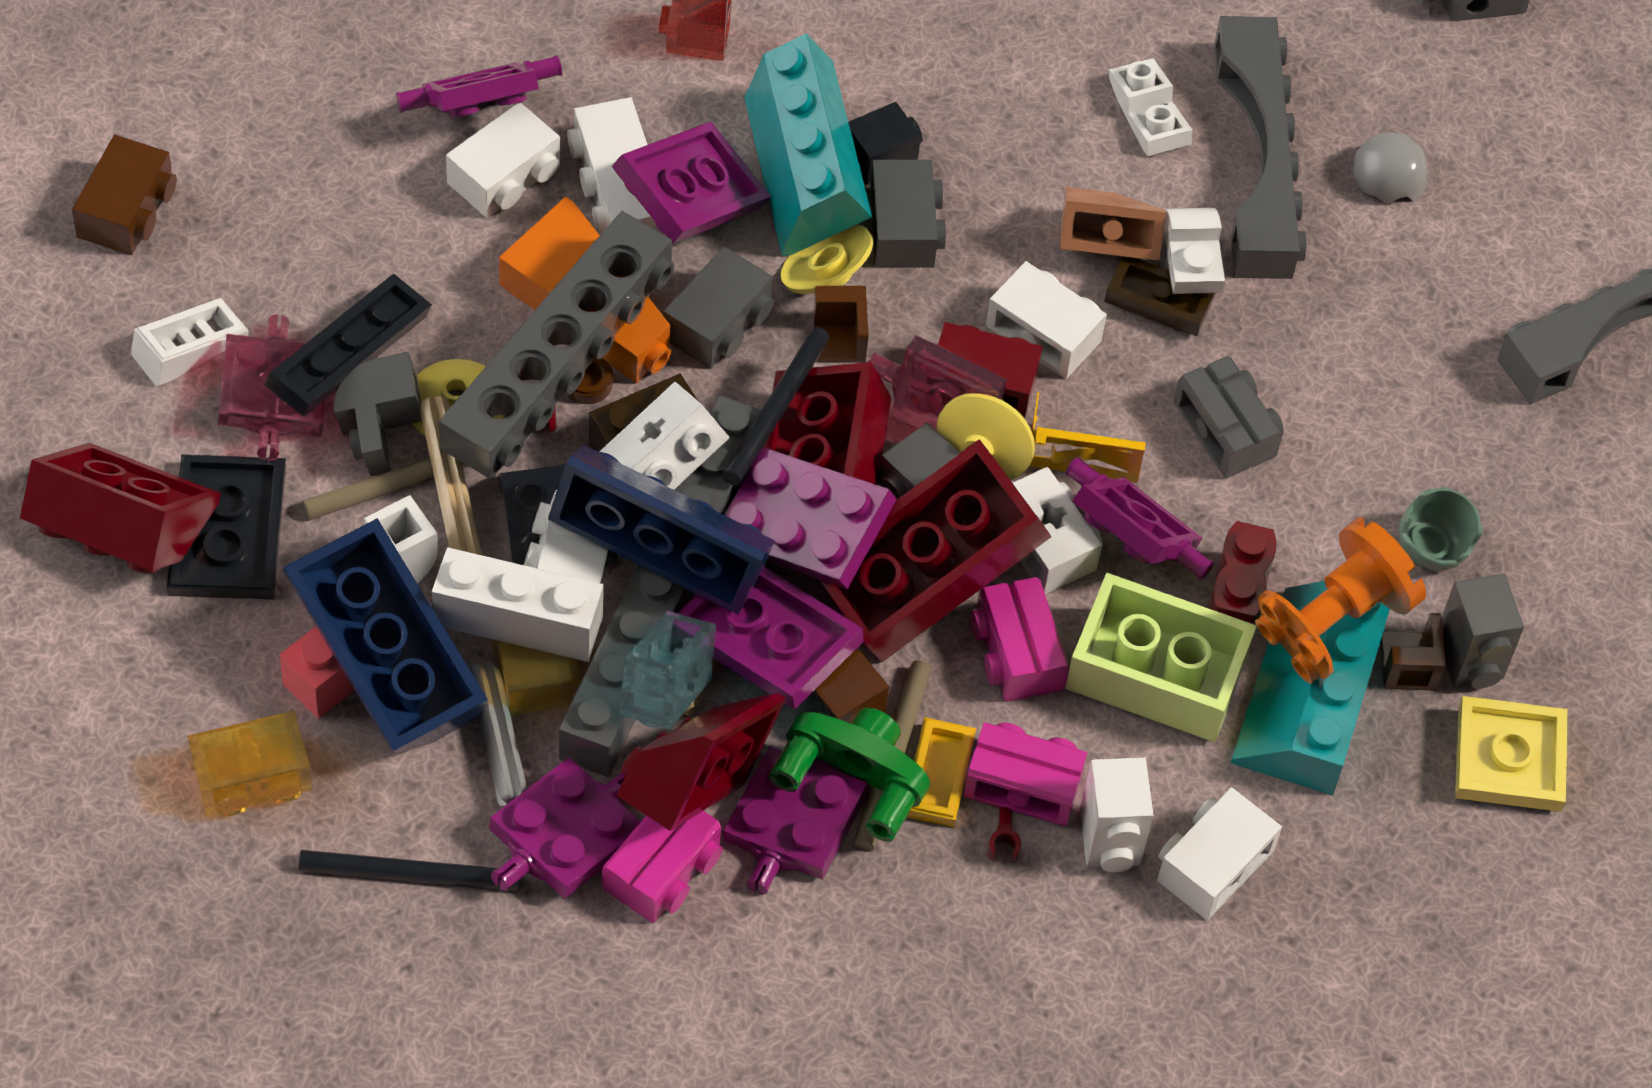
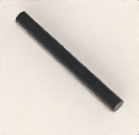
(775, 406)
(399, 869)

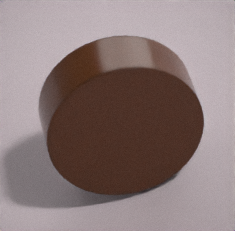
(595, 384)

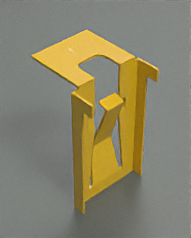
(1101, 448)

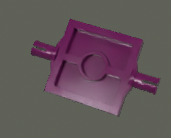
(463, 92)
(1140, 522)
(797, 827)
(562, 829)

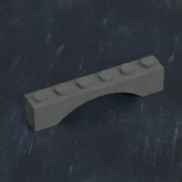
(1250, 70)
(1548, 352)

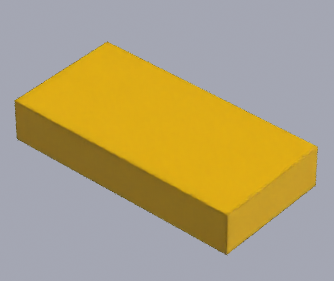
(944, 756)

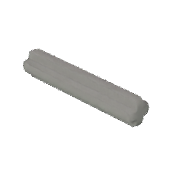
(499, 735)

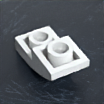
(1148, 106)

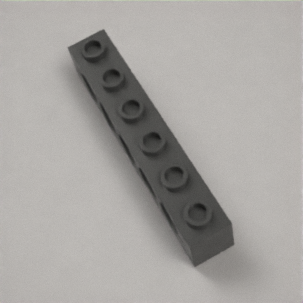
(622, 249)

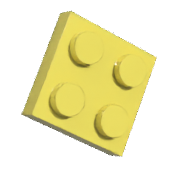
(1511, 753)

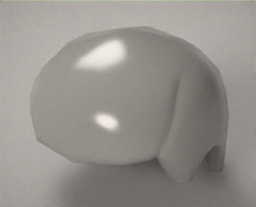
(1391, 167)

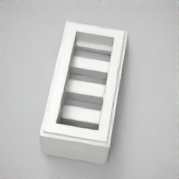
(163, 360)

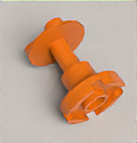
(1372, 573)

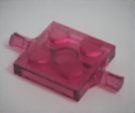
(932, 379)
(248, 402)

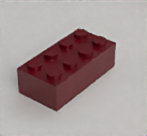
(938, 550)

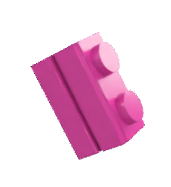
(1020, 640)
(1025, 772)
(657, 864)

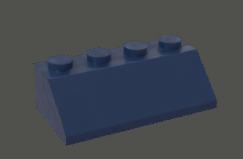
(660, 528)
(387, 638)

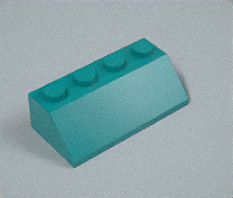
(805, 146)
(1306, 728)

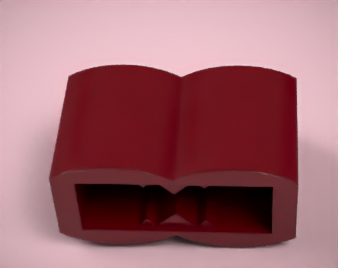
(1243, 571)

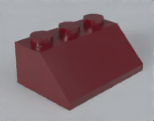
(836, 420)
(116, 506)
(698, 760)

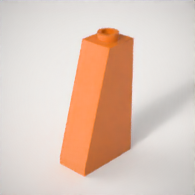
(547, 254)

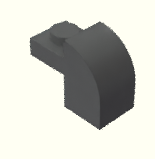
(375, 398)

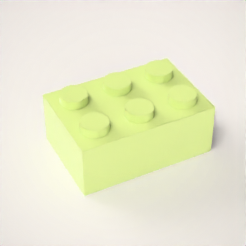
(1160, 657)

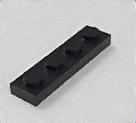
(347, 342)

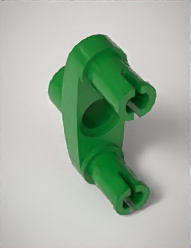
(861, 750)

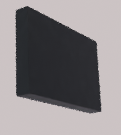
(241, 539)

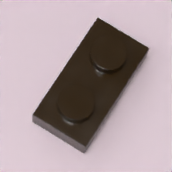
(1148, 292)

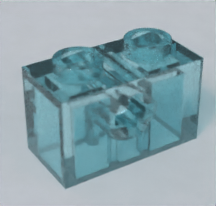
(667, 670)

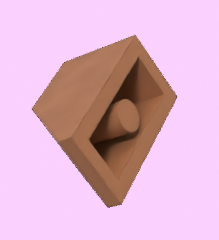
(1110, 224)

